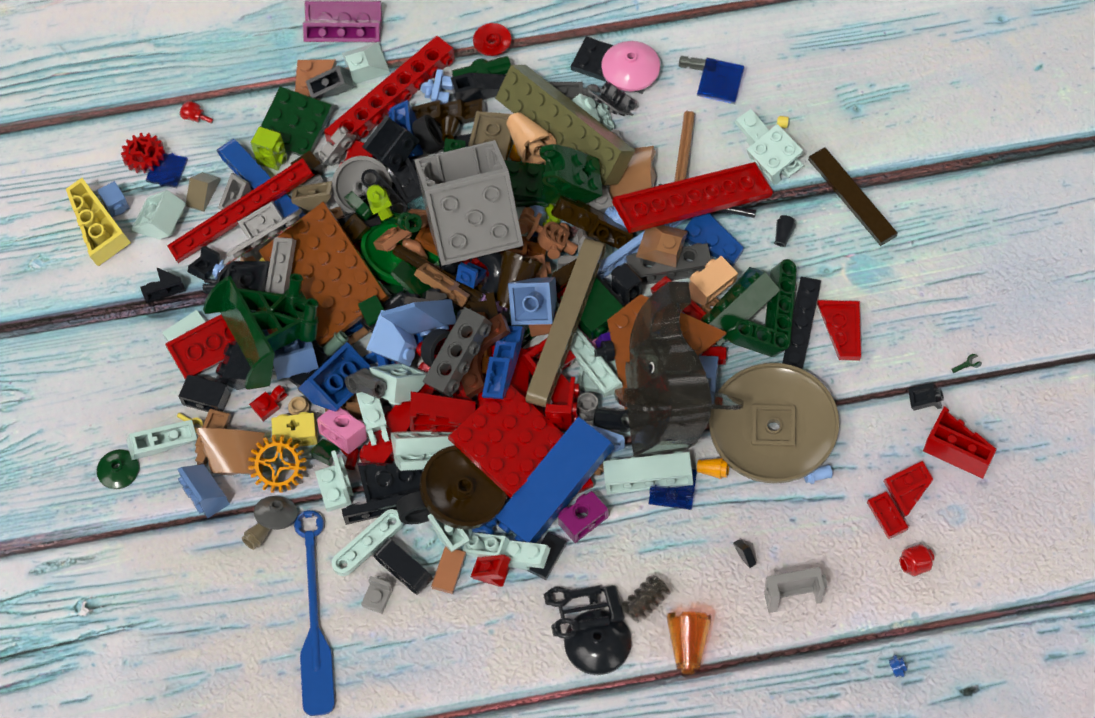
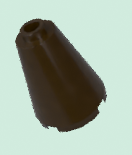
(513, 269)

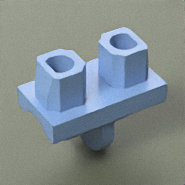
(435, 90)

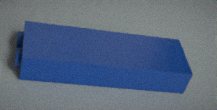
(554, 482)

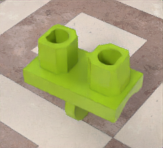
(379, 201)

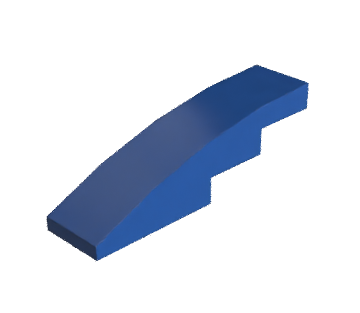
(503, 364)

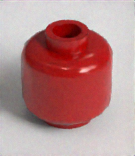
(916, 560)

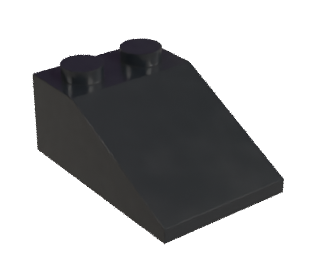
(234, 367)

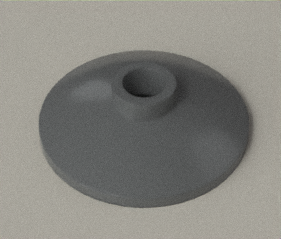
(275, 512)

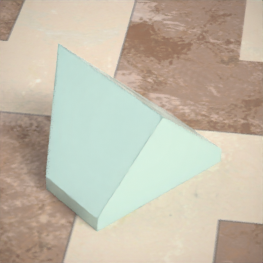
(449, 536)

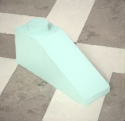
(160, 439)

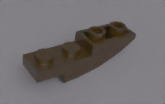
(593, 221)

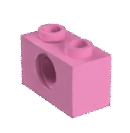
(342, 429)

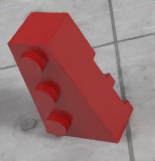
(438, 413)
(958, 445)

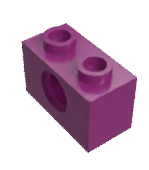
(578, 527)

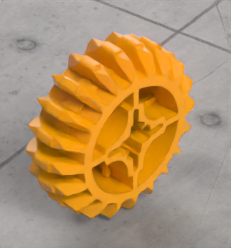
(274, 480)

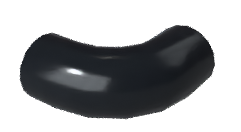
(493, 264)

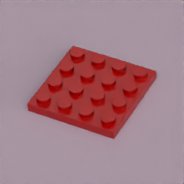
(506, 439)

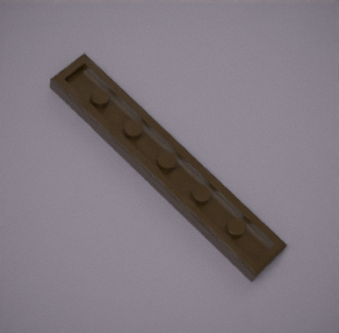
(853, 196)

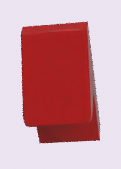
(491, 569)

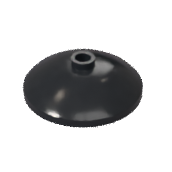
(600, 655)

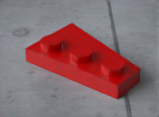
(843, 327)

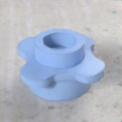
(217, 268)

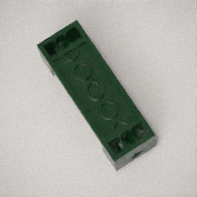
(524, 177)

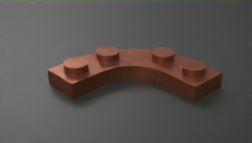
(474, 380)

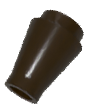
(449, 127)

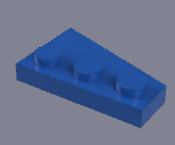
(720, 242)

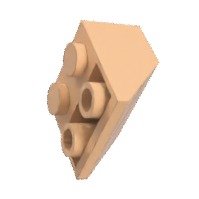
(711, 281)

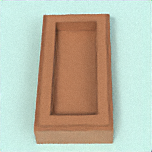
(448, 570)

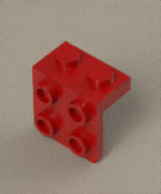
(564, 415)

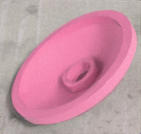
(631, 73)

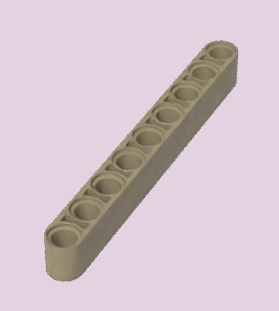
(565, 323)

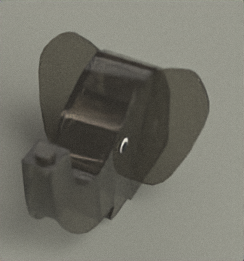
(665, 379)

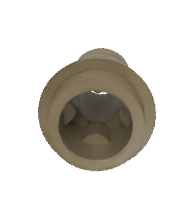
(255, 536)

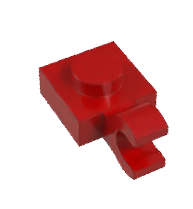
(266, 404)

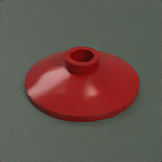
(491, 33)

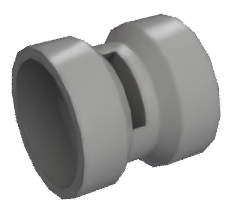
(584, 402)

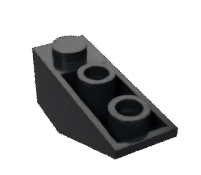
(476, 86)

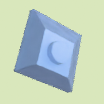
(392, 342)

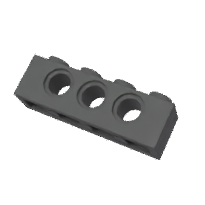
(697, 252)
(456, 341)

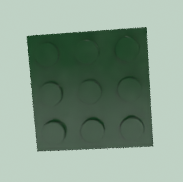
(297, 119)

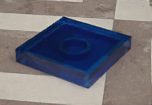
(720, 80)

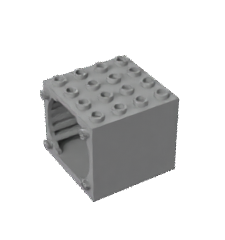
(469, 202)

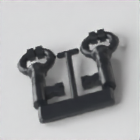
(613, 604)

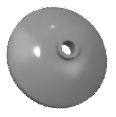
(348, 177)

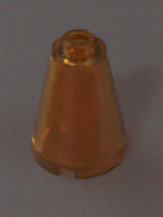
(688, 639)

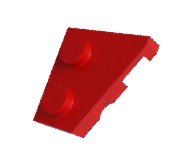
(908, 486)

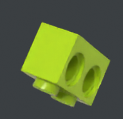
(268, 148)

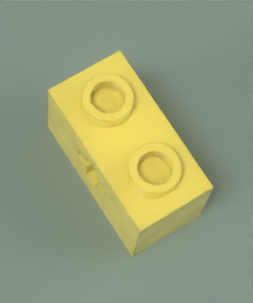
(305, 428)

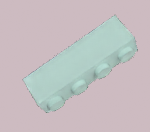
(642, 472)

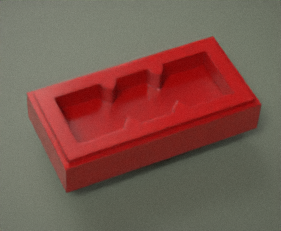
(887, 515)

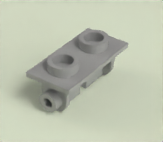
(332, 153)

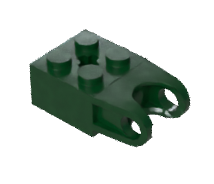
(572, 173)

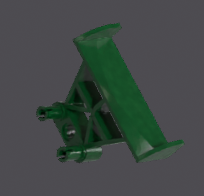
(298, 322)

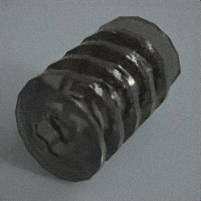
(644, 597)

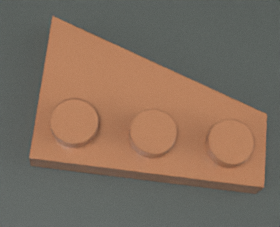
(308, 69)
(388, 240)

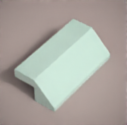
(416, 447)

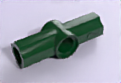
(495, 66)

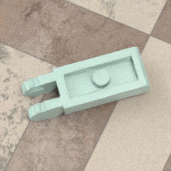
(372, 416)

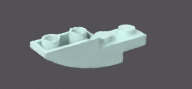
(754, 129)
(522, 554)

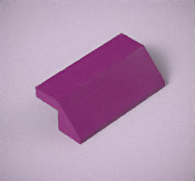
(342, 21)

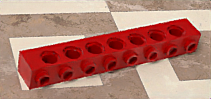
(414, 72)

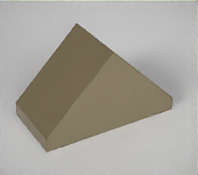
(201, 190)
(312, 195)

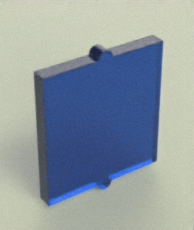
(168, 172)

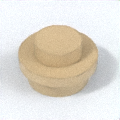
(298, 405)

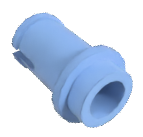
(821, 473)

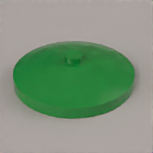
(383, 262)

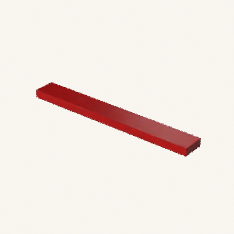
(229, 216)

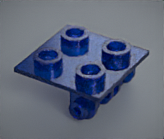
(673, 497)

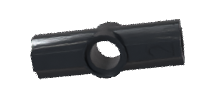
(610, 419)

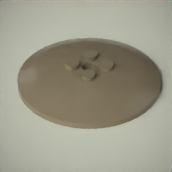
(781, 396)

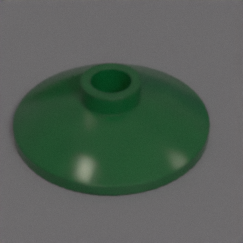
(121, 476)

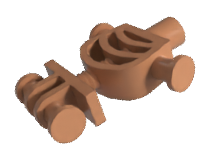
(551, 237)

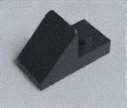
(167, 286)

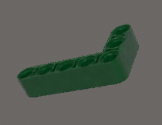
(776, 333)

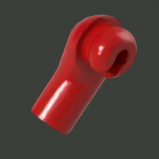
(352, 458)

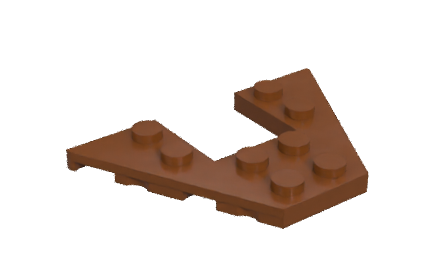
(697, 334)

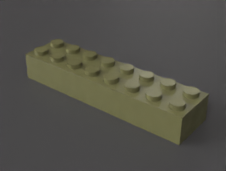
(568, 123)

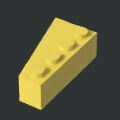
(97, 226)

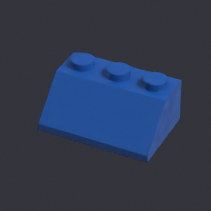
(327, 384)

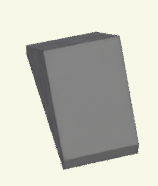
(234, 190)

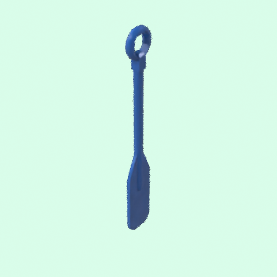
(315, 653)

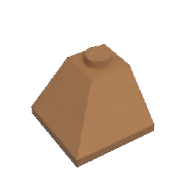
(662, 245)

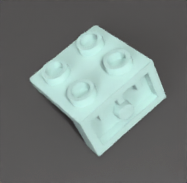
(774, 153)
(334, 484)

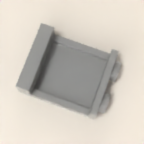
(794, 584)

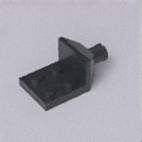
(245, 274)

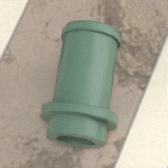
(335, 343)

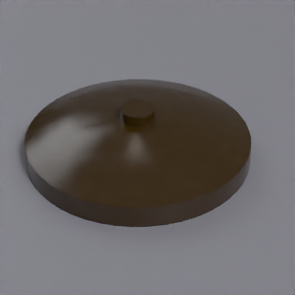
(459, 491)

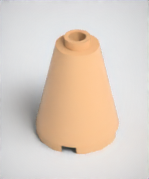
(528, 137)

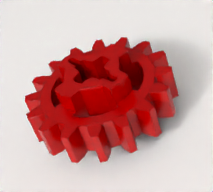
(149, 146)

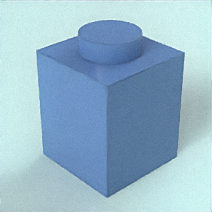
(113, 199)

